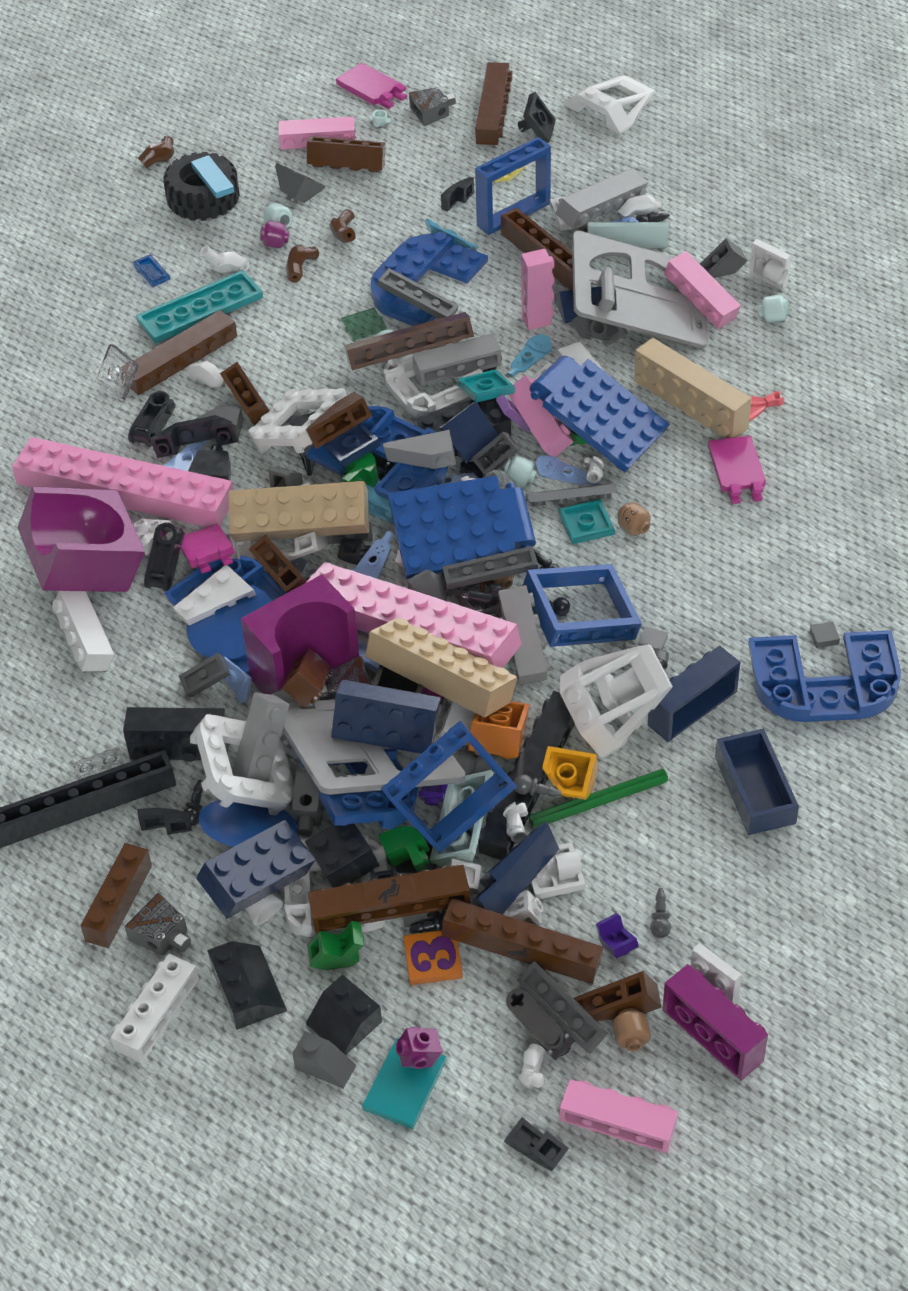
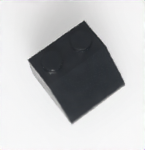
(344, 1015)

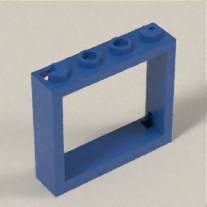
(485, 174)
(584, 631)
(469, 810)

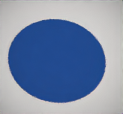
(223, 630)
(239, 821)

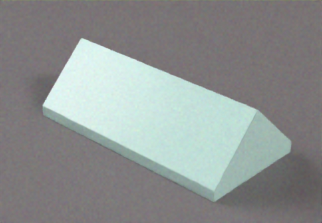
(633, 233)
(464, 846)

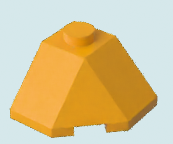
(571, 771)

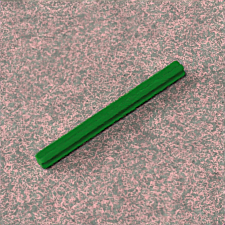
(598, 798)

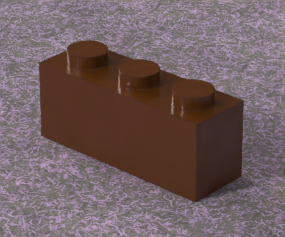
(245, 392)
(307, 678)

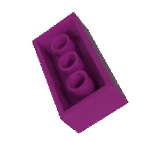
(715, 1021)

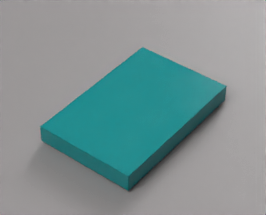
(402, 1091)

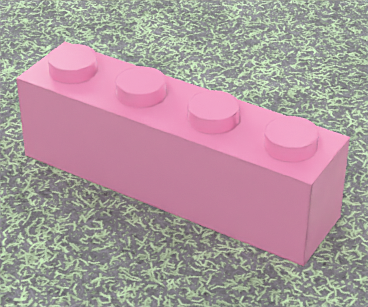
(295, 133)
(537, 288)
(702, 289)
(546, 428)
(618, 1115)

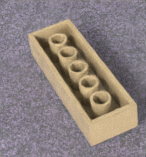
(692, 389)
(298, 511)
(441, 666)

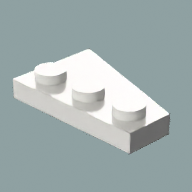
(216, 592)

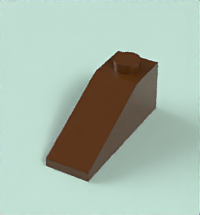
(338, 419)
(277, 564)
(633, 991)

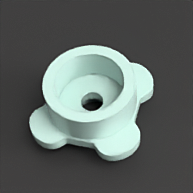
(379, 118)

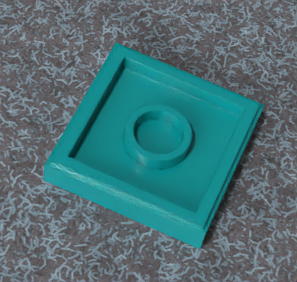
(486, 385)
(586, 521)

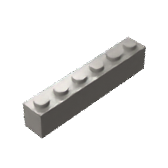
(601, 198)

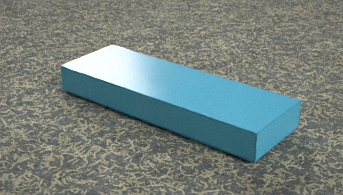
(212, 176)

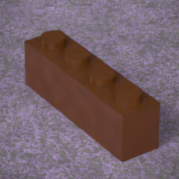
(346, 153)
(116, 895)

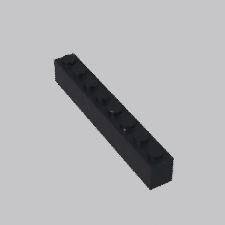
(548, 730)
(85, 797)

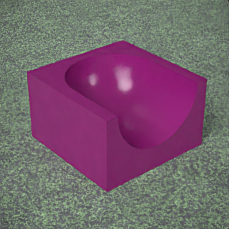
(80, 539)
(285, 628)

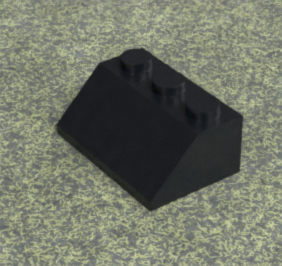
(245, 983)

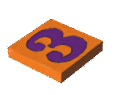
(432, 958)

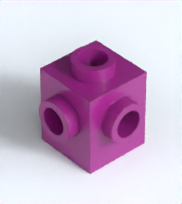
(418, 1047)

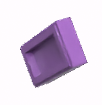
(512, 412)

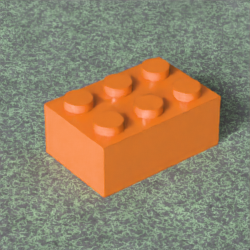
(502, 730)

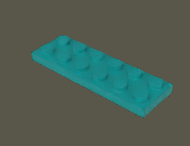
(189, 309)

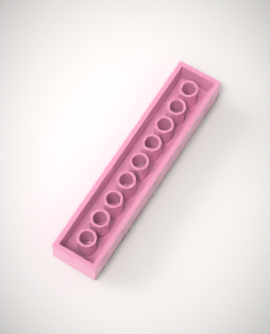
(140, 484)
(381, 602)

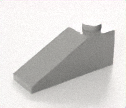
(427, 450)

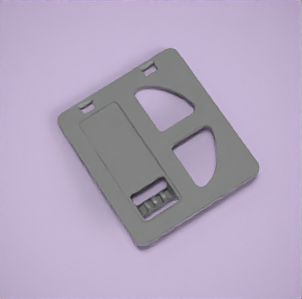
(637, 303)
(311, 738)

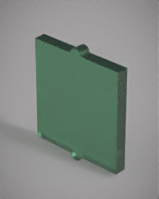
(363, 323)

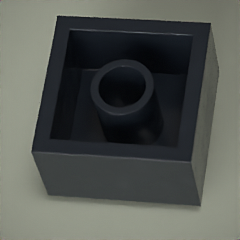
(342, 854)

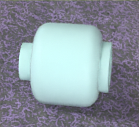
(278, 213)
(774, 308)
(520, 470)

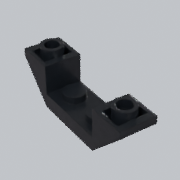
(193, 431)

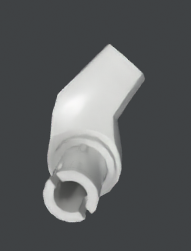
(639, 204)
(225, 261)
(206, 373)

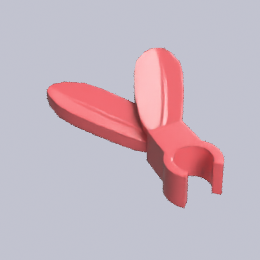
(759, 404)

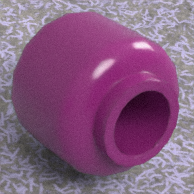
(274, 234)

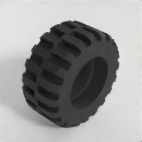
(188, 193)

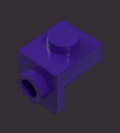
(433, 794)
(615, 937)

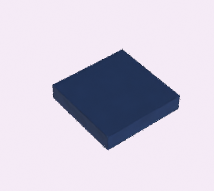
(470, 432)
(352, 445)

